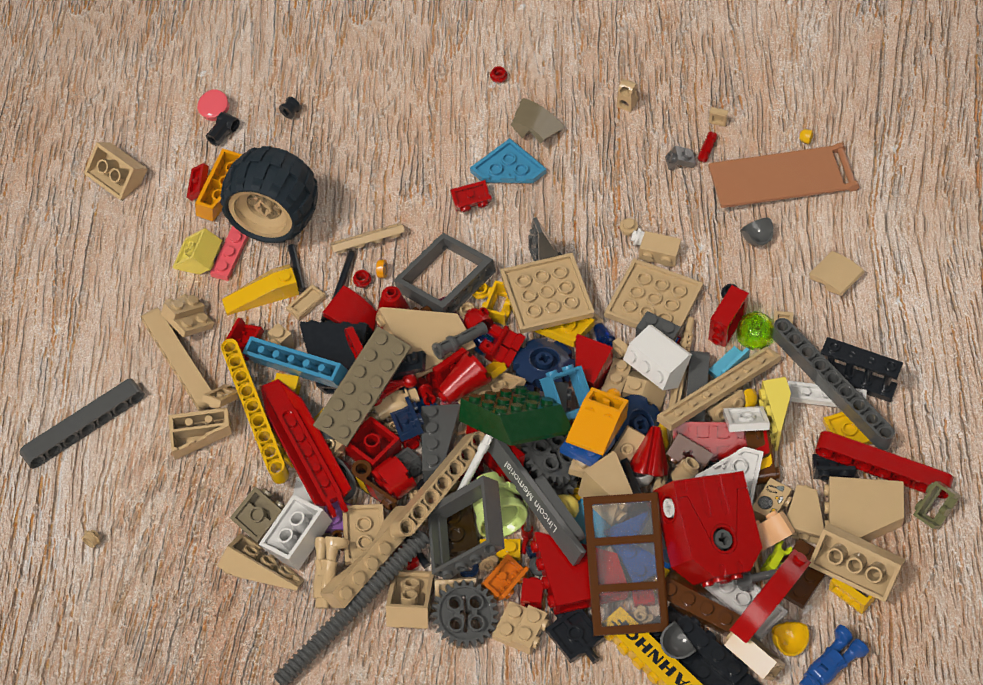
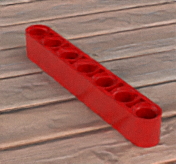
(880, 462)

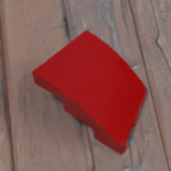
(350, 308)

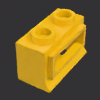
(493, 292)

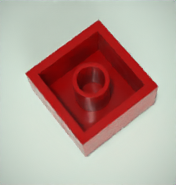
(373, 443)

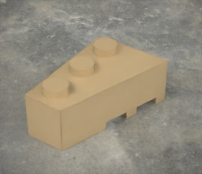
(197, 430)

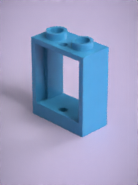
(578, 382)

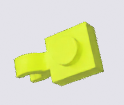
(774, 559)

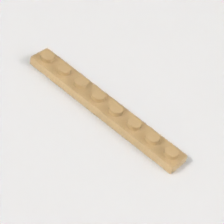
(615, 379)
(718, 388)

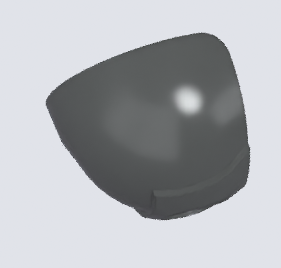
(758, 232)
(676, 643)

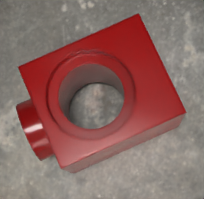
(532, 592)

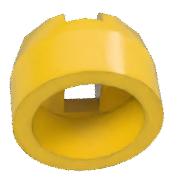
(806, 136)

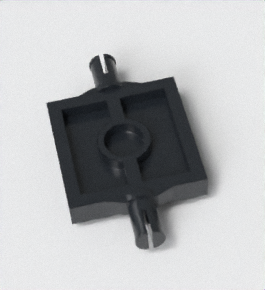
(574, 635)

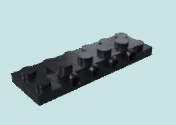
(711, 661)

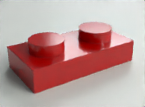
(197, 180)

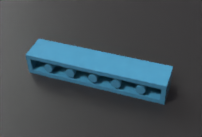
(295, 362)

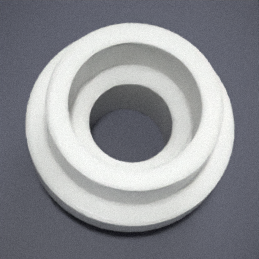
(637, 237)

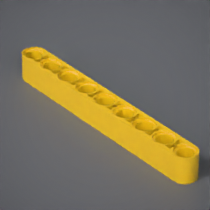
(255, 411)

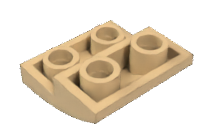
(836, 273)

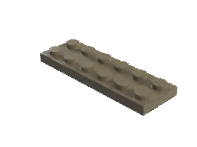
(362, 386)

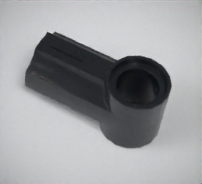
(224, 125)

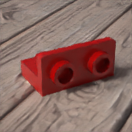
(443, 368)

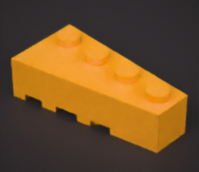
(209, 199)

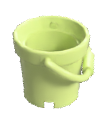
(513, 510)

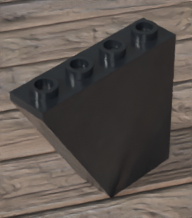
(329, 342)

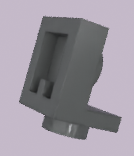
(411, 462)

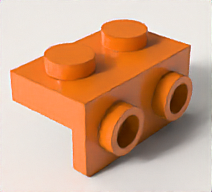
(504, 578)

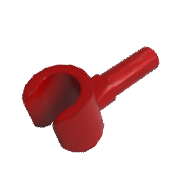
(526, 537)

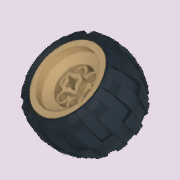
(269, 194)

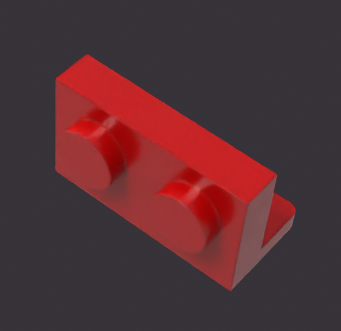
(470, 196)
(241, 333)

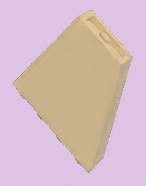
(421, 330)
(864, 506)

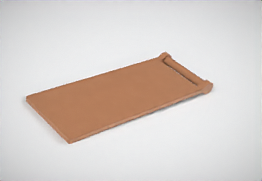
(781, 176)

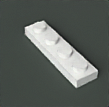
(812, 394)

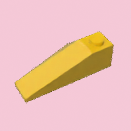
(268, 288)

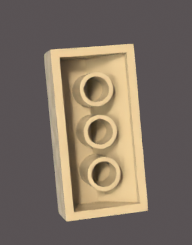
(856, 562)

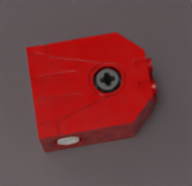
(709, 528)

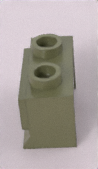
(924, 505)

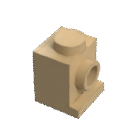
(280, 336)

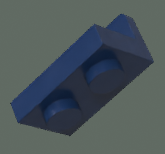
(407, 421)

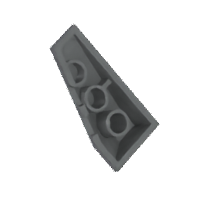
(540, 243)

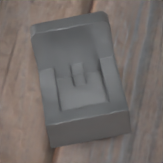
(680, 156)

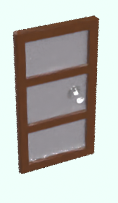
(625, 564)

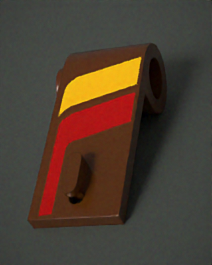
(761, 441)
(362, 473)

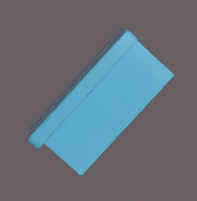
(728, 361)

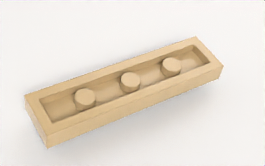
(359, 240)

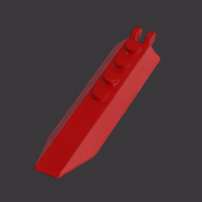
(305, 446)

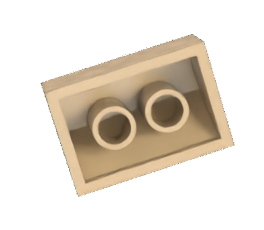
(114, 170)

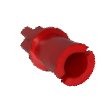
(425, 391)

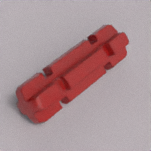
(707, 147)

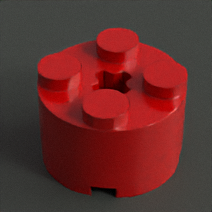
(393, 477)

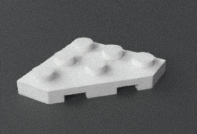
(743, 460)

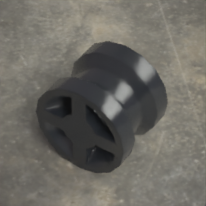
(290, 107)

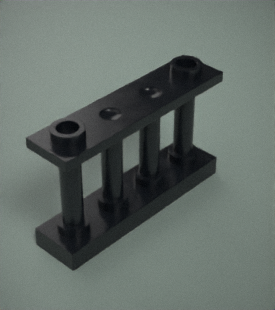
(872, 362)

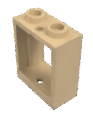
(755, 656)

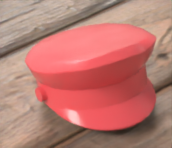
(212, 104)

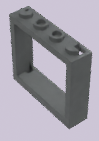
(462, 291)
(438, 532)

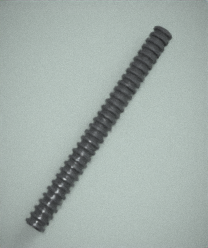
(346, 614)

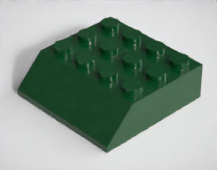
(514, 415)

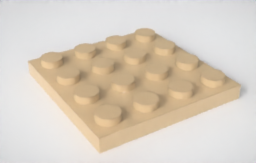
(655, 291)
(546, 293)

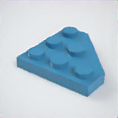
(508, 165)

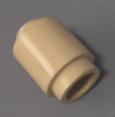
(685, 469)

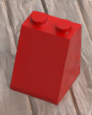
(595, 360)

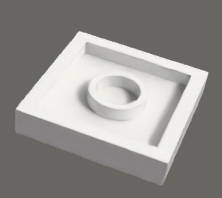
(746, 419)

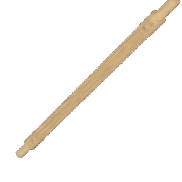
(677, 393)

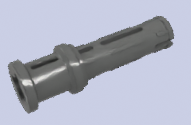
(452, 343)

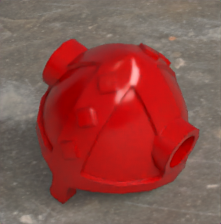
(475, 316)

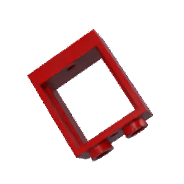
(727, 315)

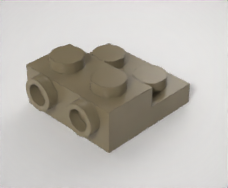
(257, 513)

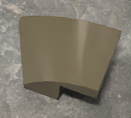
(536, 120)

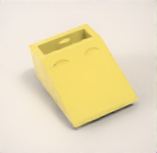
(775, 400)

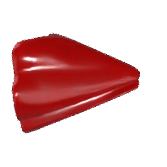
(651, 455)

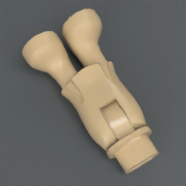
(393, 403)
(326, 565)

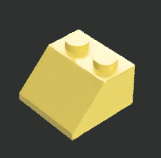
(198, 252)

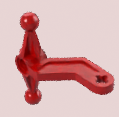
(356, 347)

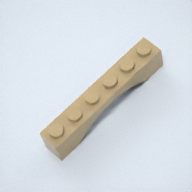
(352, 579)

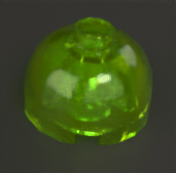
(755, 330)

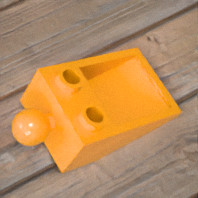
(598, 420)

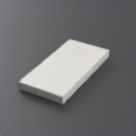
(738, 601)

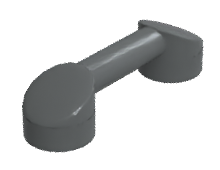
(747, 582)

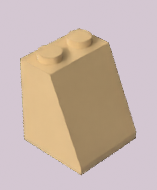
(604, 478)

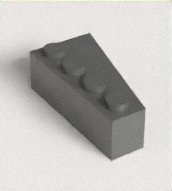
(439, 435)

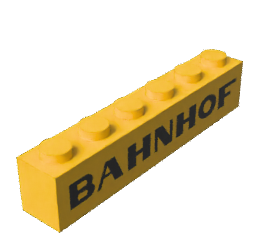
(649, 656)

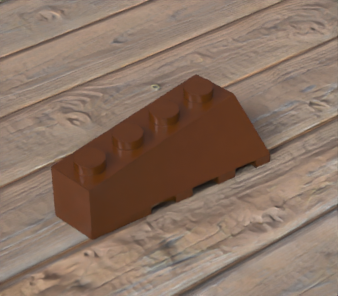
(699, 603)

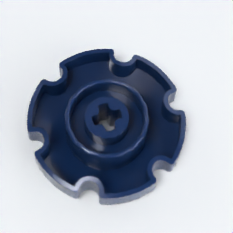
(542, 357)
(639, 415)

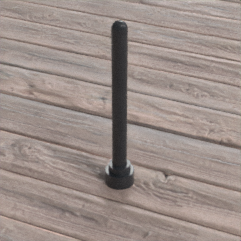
(343, 277)

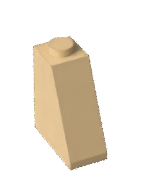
(806, 515)

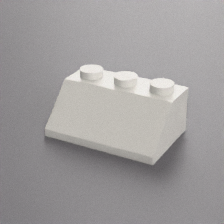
(658, 358)
(294, 532)

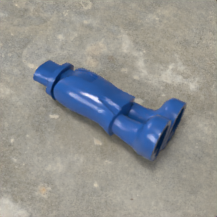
(831, 662)

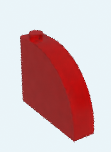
(770, 596)

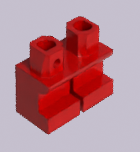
(504, 346)

